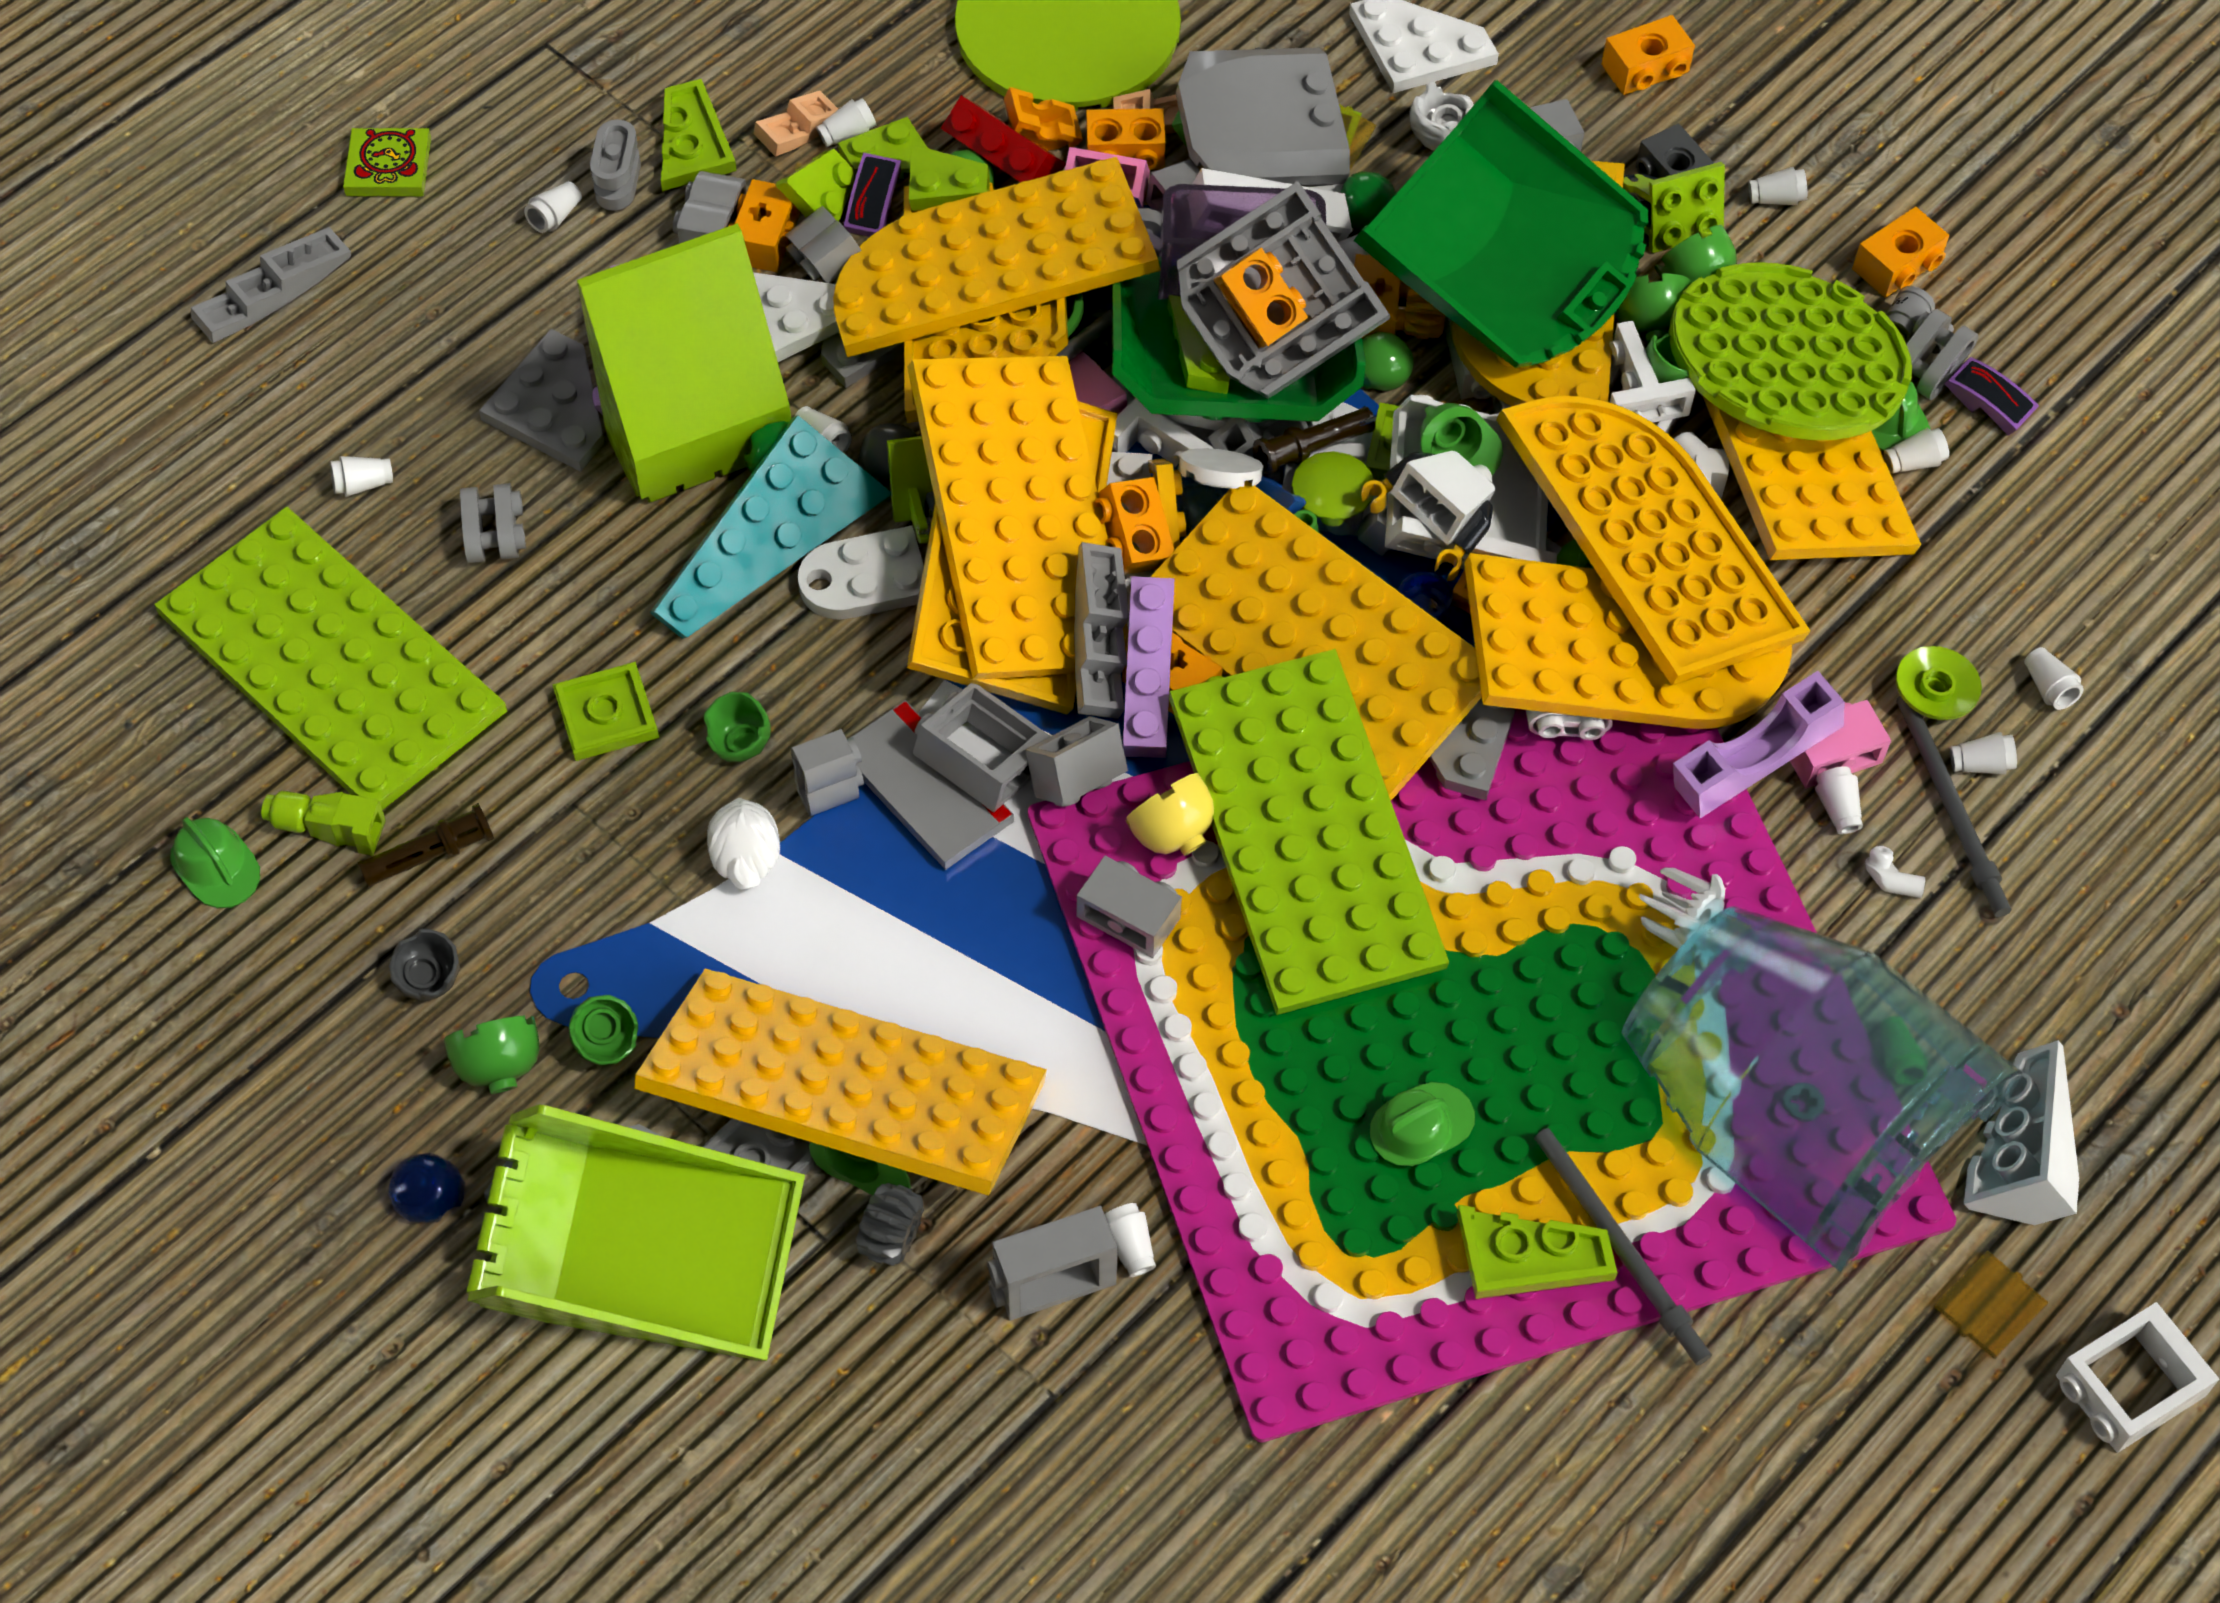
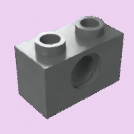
(1670, 153)

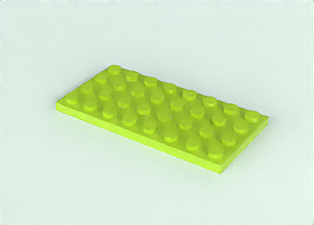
(331, 659)
(1308, 832)

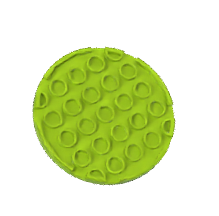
(1068, 47)
(1790, 351)

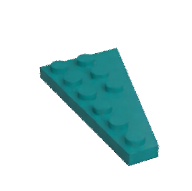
(781, 513)

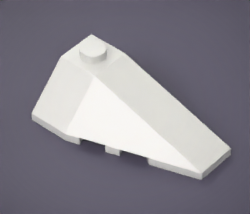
(2030, 1149)

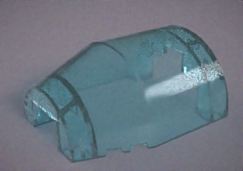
(1810, 1072)

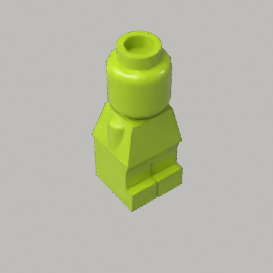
(329, 817)

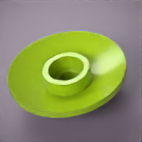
(1942, 670)

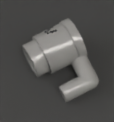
(1908, 307)

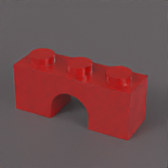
(999, 142)

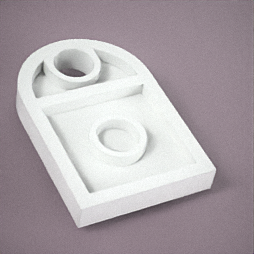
(864, 573)

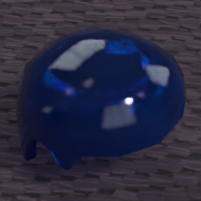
(425, 1188)

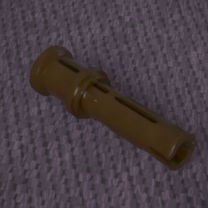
(1297, 444)
(446, 838)

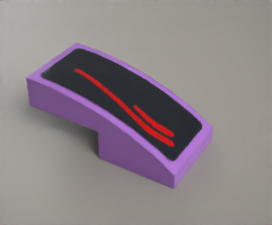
(872, 194)
(1997, 395)

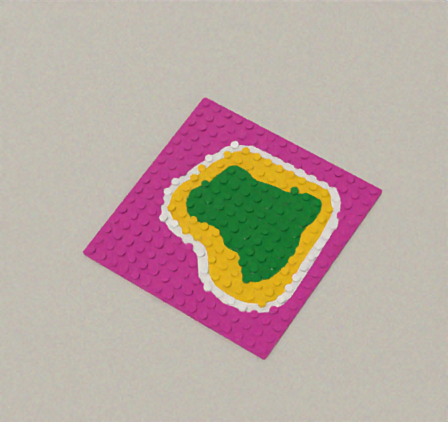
(1350, 1273)

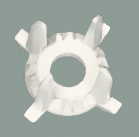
(1703, 906)

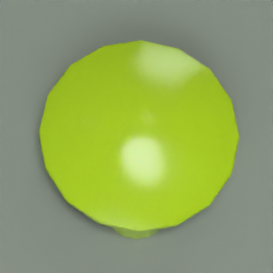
(1332, 486)

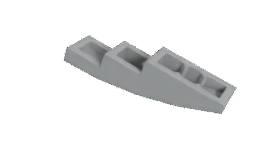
(278, 281)
(1098, 630)

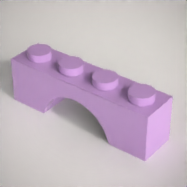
(1148, 667)
(1795, 724)

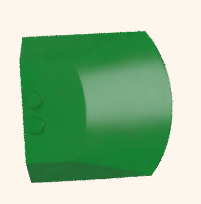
(1512, 233)
(1150, 368)

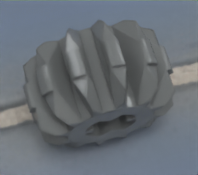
(889, 1224)

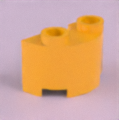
(1048, 123)

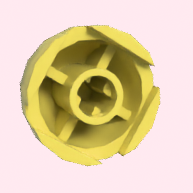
(1175, 817)

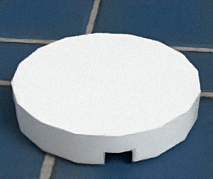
(1220, 467)

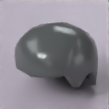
(873, 449)
(424, 965)

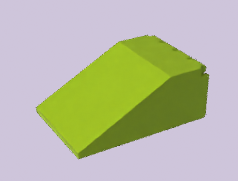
(682, 361)
(635, 1235)

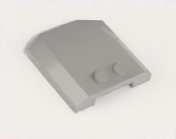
(1264, 115)
(1336, 296)

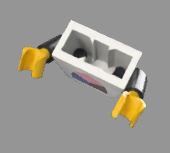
(1444, 496)

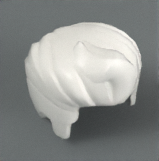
(1437, 114)
(743, 842)

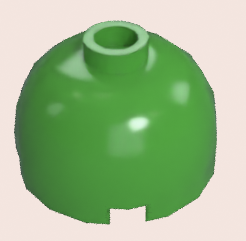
(1700, 256)
(1652, 304)
(495, 1052)

